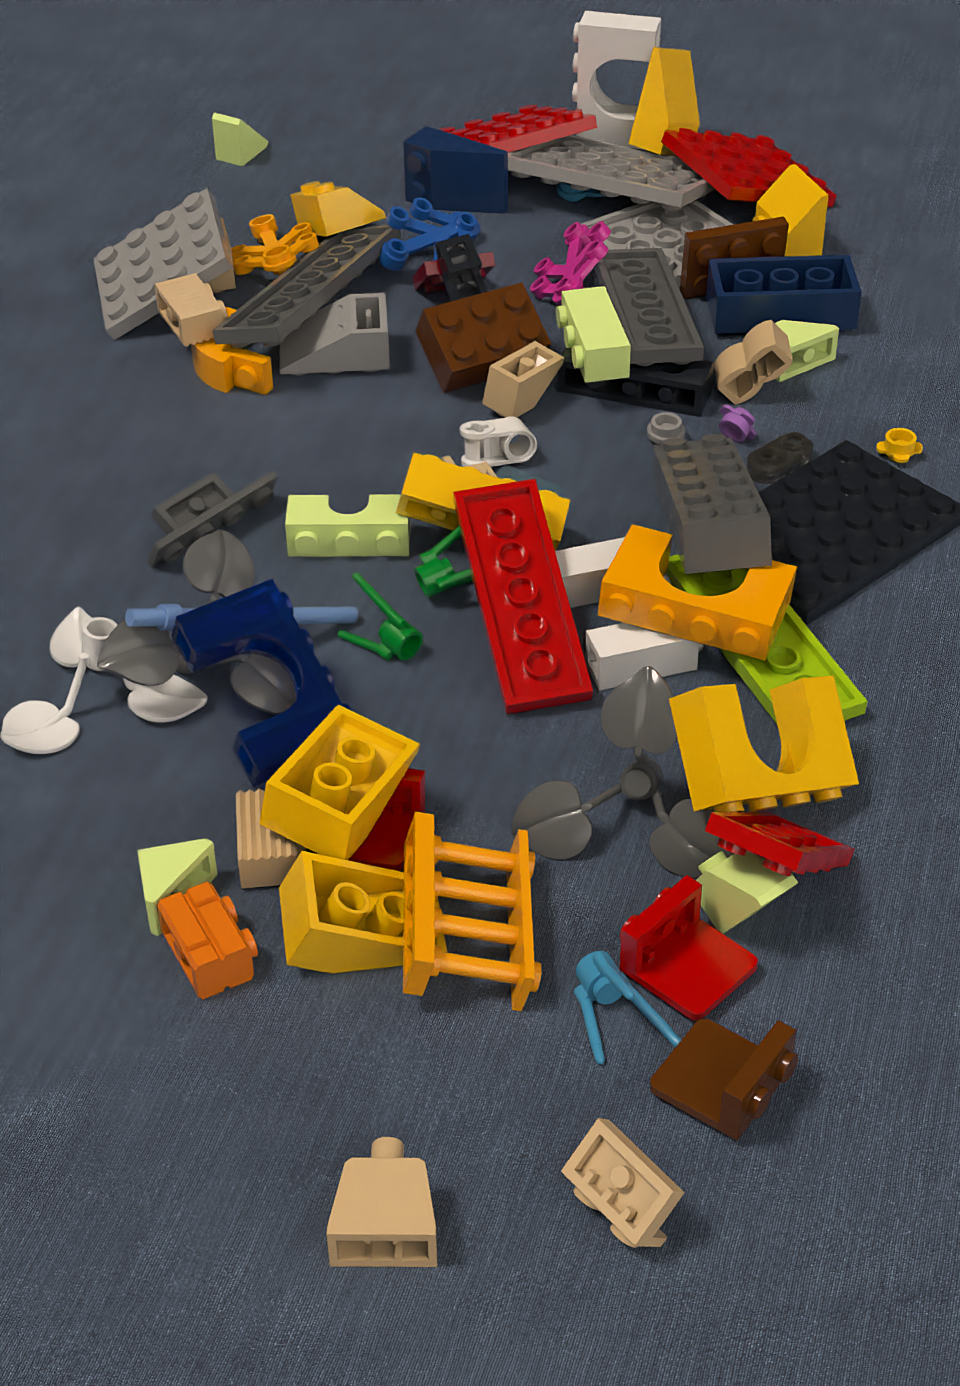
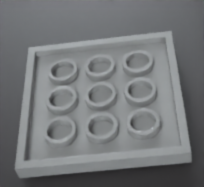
(657, 227)
(170, 247)

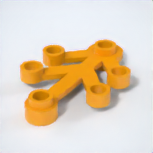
(275, 255)

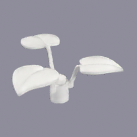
(77, 643)

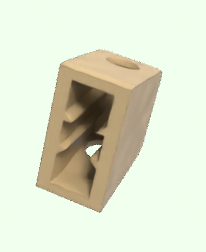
(383, 1211)

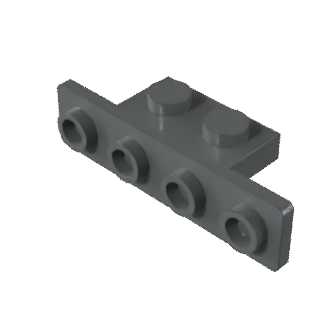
(201, 511)

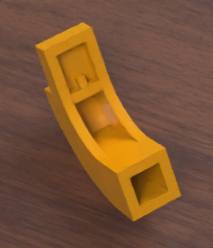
(228, 367)

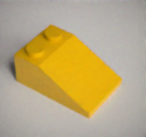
(666, 100)
(337, 783)
(343, 915)

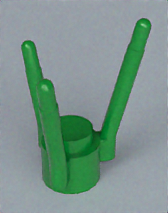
(437, 574)
(396, 634)

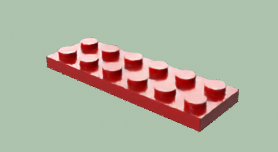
(522, 597)

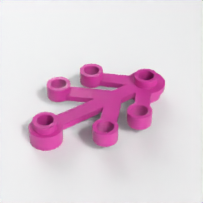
(584, 252)

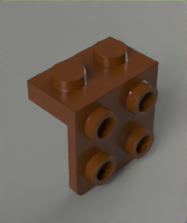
(725, 1075)

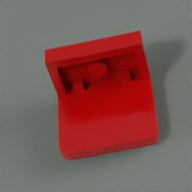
(386, 840)
(681, 954)

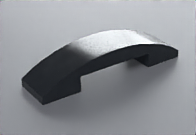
(460, 267)

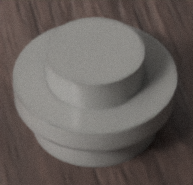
(665, 426)

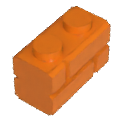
(207, 940)

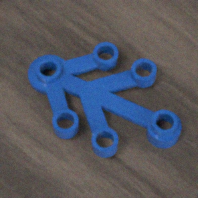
(395, 251)

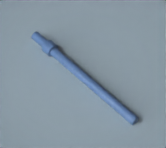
(165, 615)

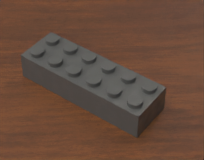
(711, 505)

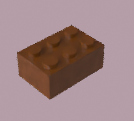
(477, 332)

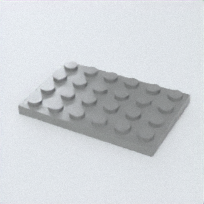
(612, 170)

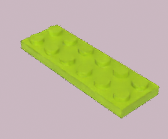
(793, 652)

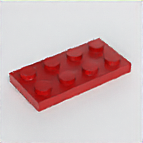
(781, 842)

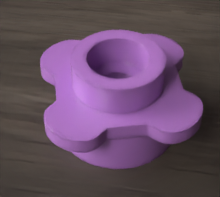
(737, 423)

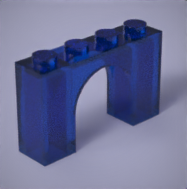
(262, 624)

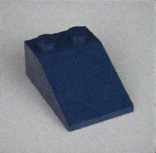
(455, 172)

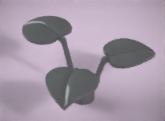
(149, 658)
(636, 717)

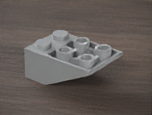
(340, 338)

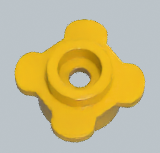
(899, 445)

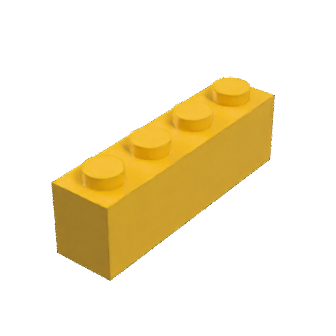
(430, 489)

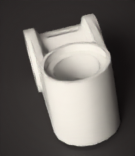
(491, 440)

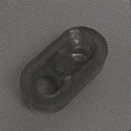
(779, 457)

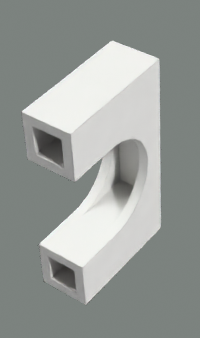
(603, 39)
(620, 649)

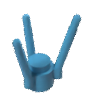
(605, 983)

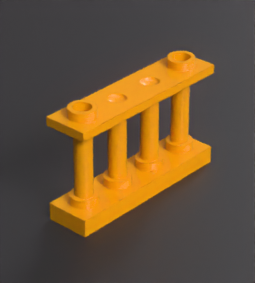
(425, 922)

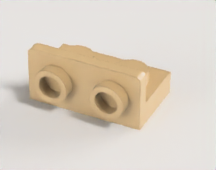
(622, 1184)

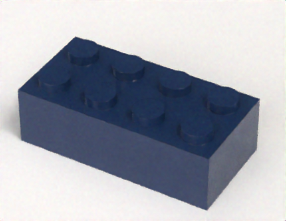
(782, 288)

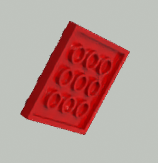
(526, 128)
(735, 164)

